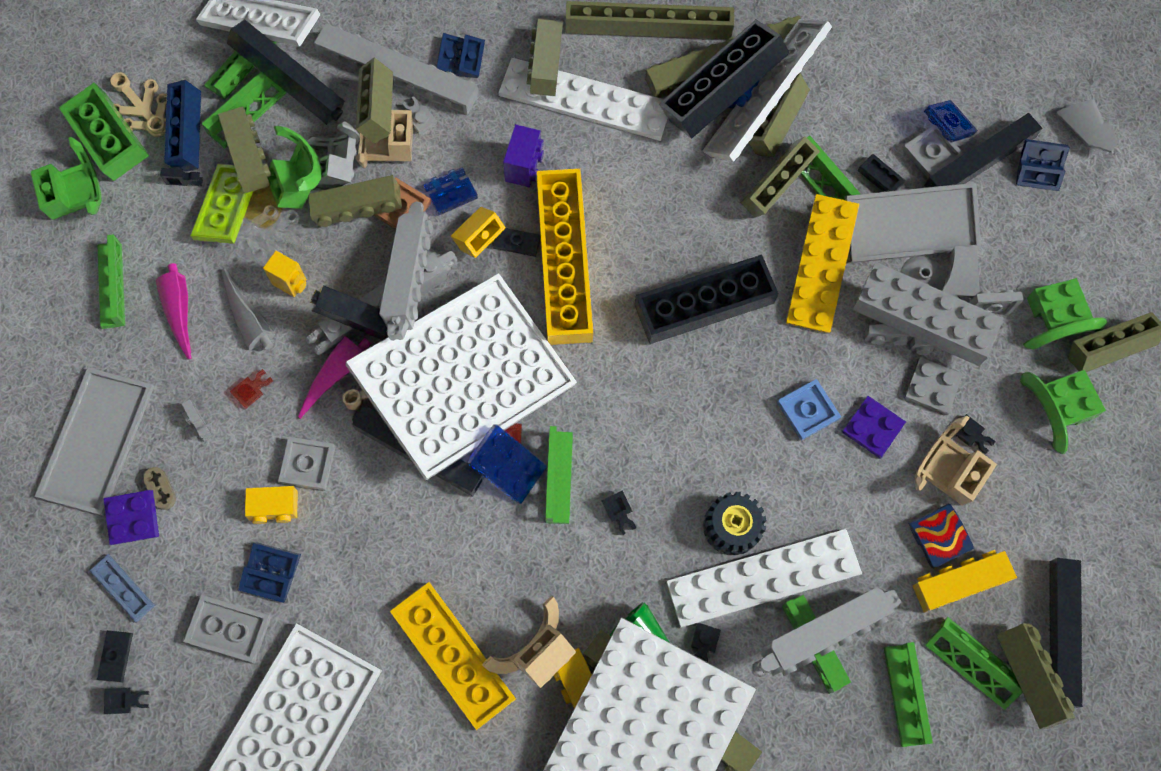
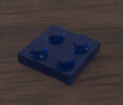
(950, 121)

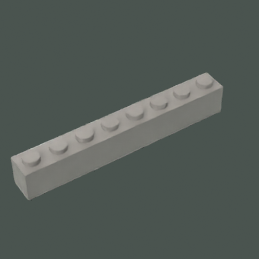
(407, 70)

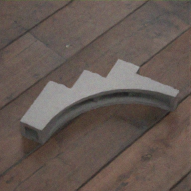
(960, 282)

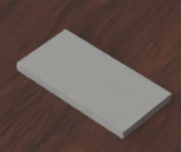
(915, 222)
(94, 441)

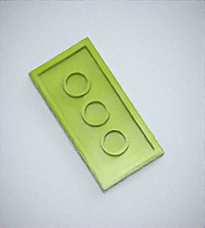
(222, 208)

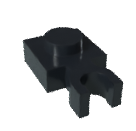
(179, 177)
(972, 434)
(618, 508)
(705, 640)
(121, 699)

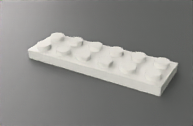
(273, 18)

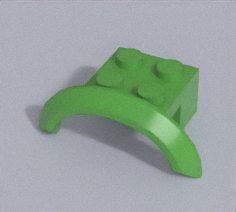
(295, 178)
(69, 189)
(1063, 312)
(1065, 402)

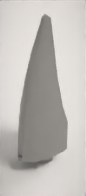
(250, 322)

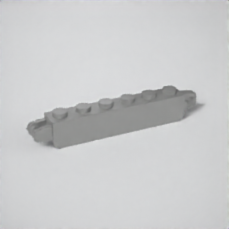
(406, 272)
(434, 274)
(824, 631)

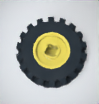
(734, 523)

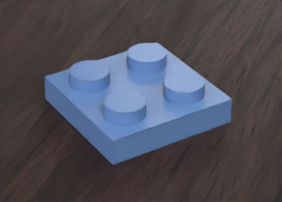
(808, 409)

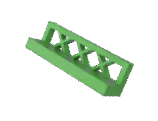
(232, 77)
(244, 97)
(831, 173)
(111, 283)
(559, 477)
(978, 655)
(827, 666)
(910, 717)

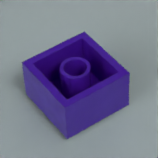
(523, 156)

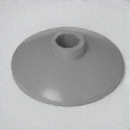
(922, 263)

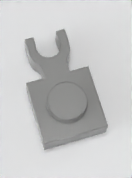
(421, 117)
(194, 417)

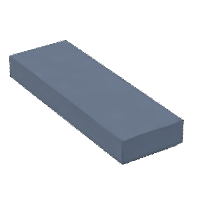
(122, 588)

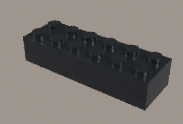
(724, 78)
(705, 299)

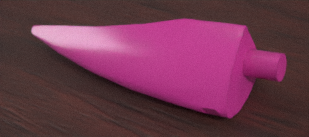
(174, 300)
(333, 370)

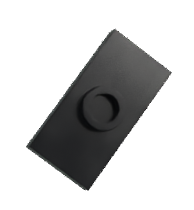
(881, 174)
(517, 242)
(114, 656)

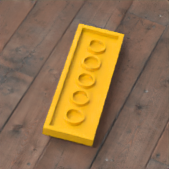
(822, 263)
(452, 655)

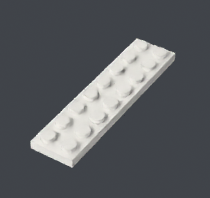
(590, 101)
(745, 120)
(763, 578)

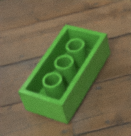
(103, 131)

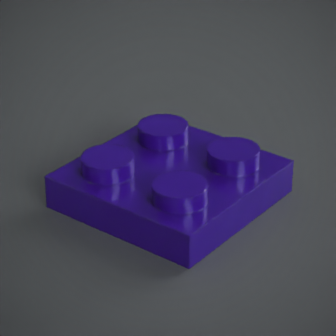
(874, 427)
(131, 517)

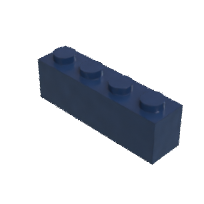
(182, 126)

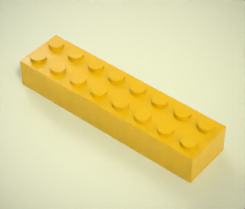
(564, 257)

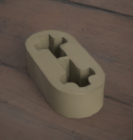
(165, 486)

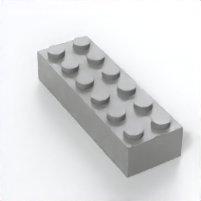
(928, 314)

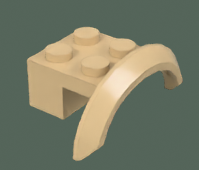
(392, 148)
(953, 468)
(543, 654)

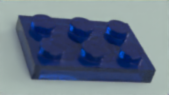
(507, 464)

